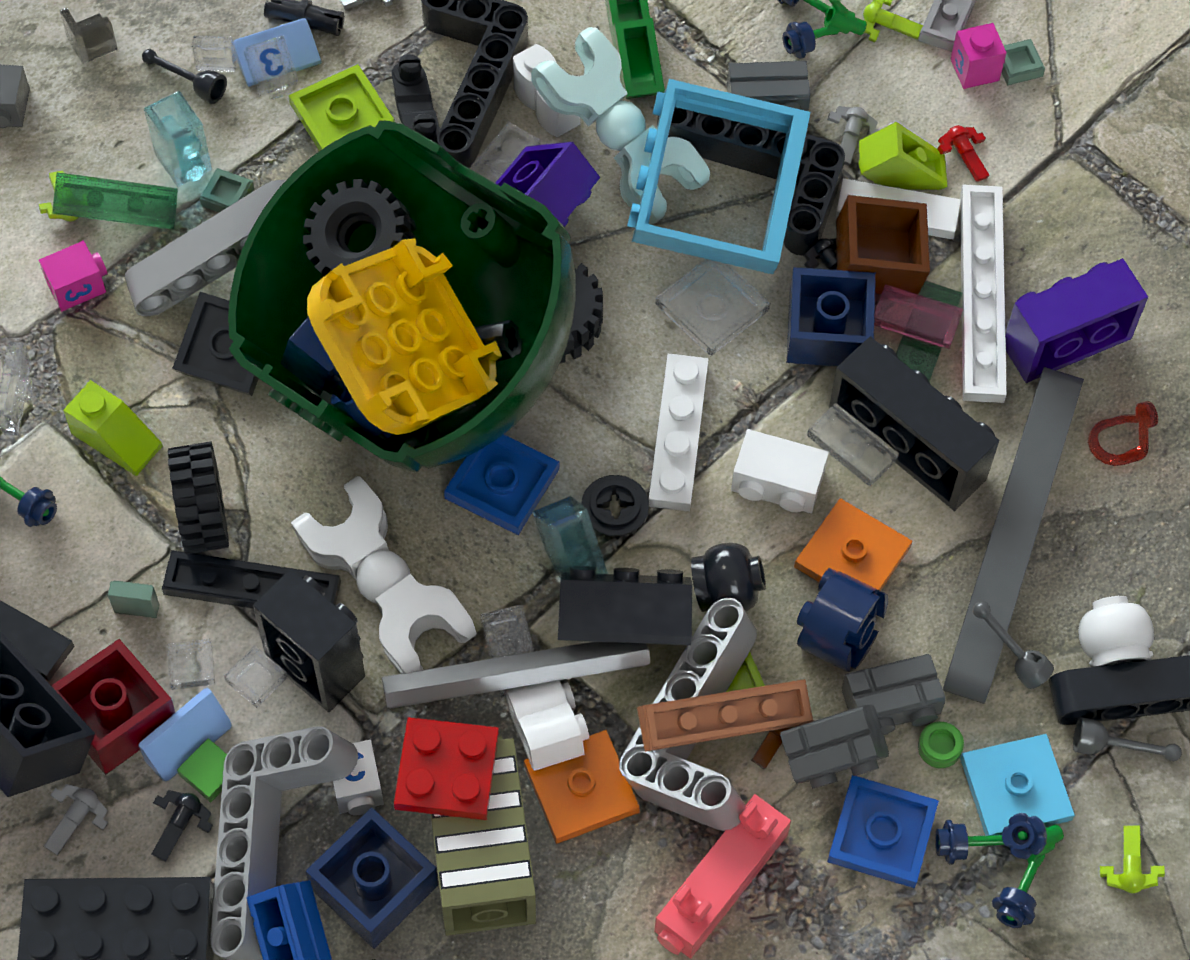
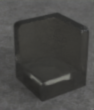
(89, 37)

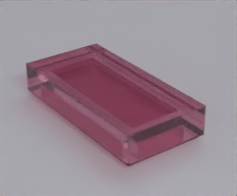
(917, 316)

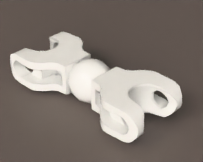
(383, 577)

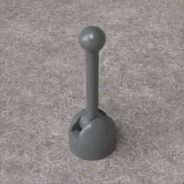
(1032, 666)
(1092, 737)

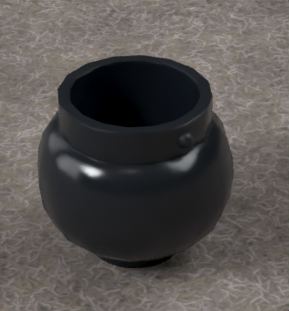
(727, 573)

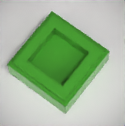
(205, 770)

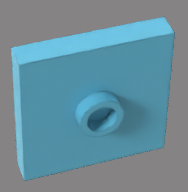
(1016, 780)

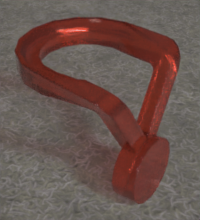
(1147, 418)

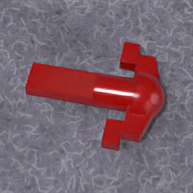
(959, 137)

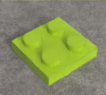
(338, 106)

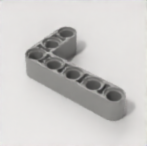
(196, 256)
(694, 677)
(250, 822)

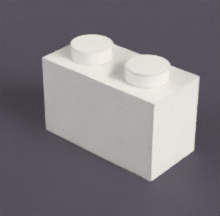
(779, 471)

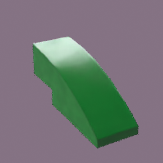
(636, 42)

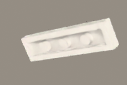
(678, 432)

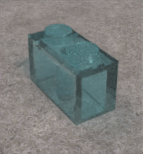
(178, 138)

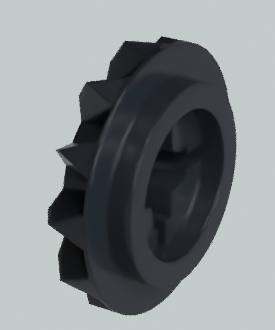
(628, 494)

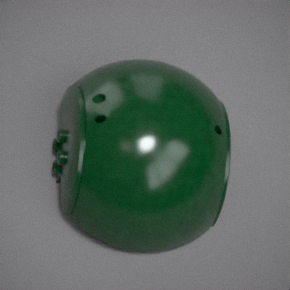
(506, 266)

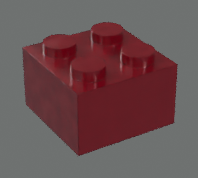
(117, 702)

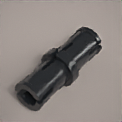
(317, 17)

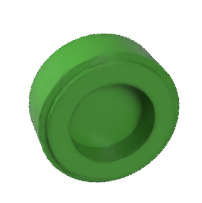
(940, 744)

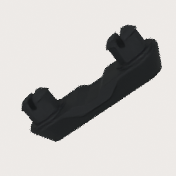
(414, 97)

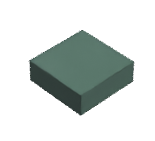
(1022, 63)
(225, 190)
(133, 599)

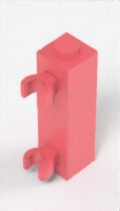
(721, 878)

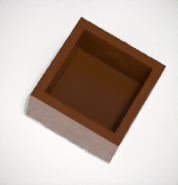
(884, 240)

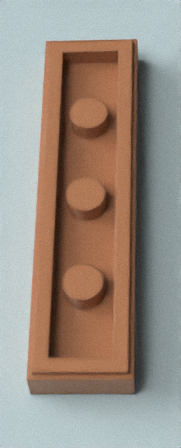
(724, 715)

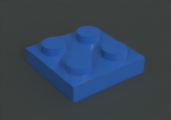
(502, 482)
(883, 831)

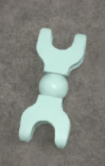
(618, 122)

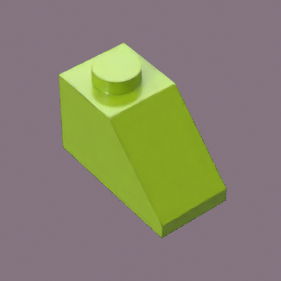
(902, 160)
(111, 428)

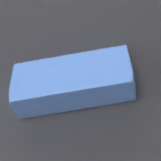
(298, 40)
(184, 733)

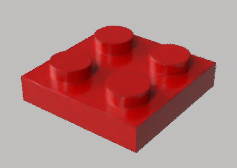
(446, 768)

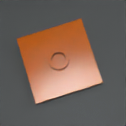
(855, 546)
(583, 790)

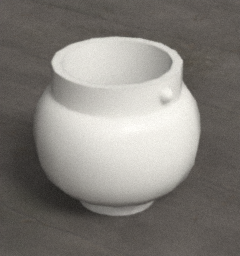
(1116, 632)

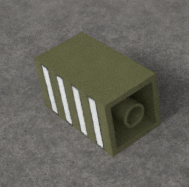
(487, 862)

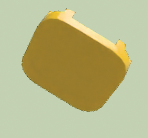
(401, 338)

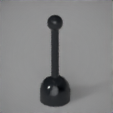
(207, 84)

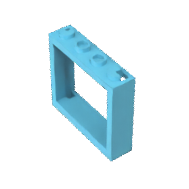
(735, 108)

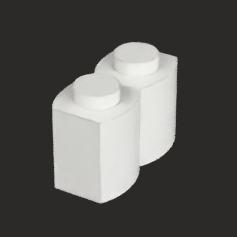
(550, 120)
(547, 722)

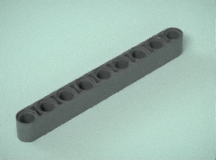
(1014, 533)

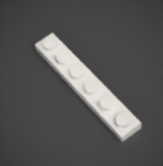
(983, 294)

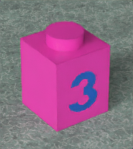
(978, 55)
(74, 275)

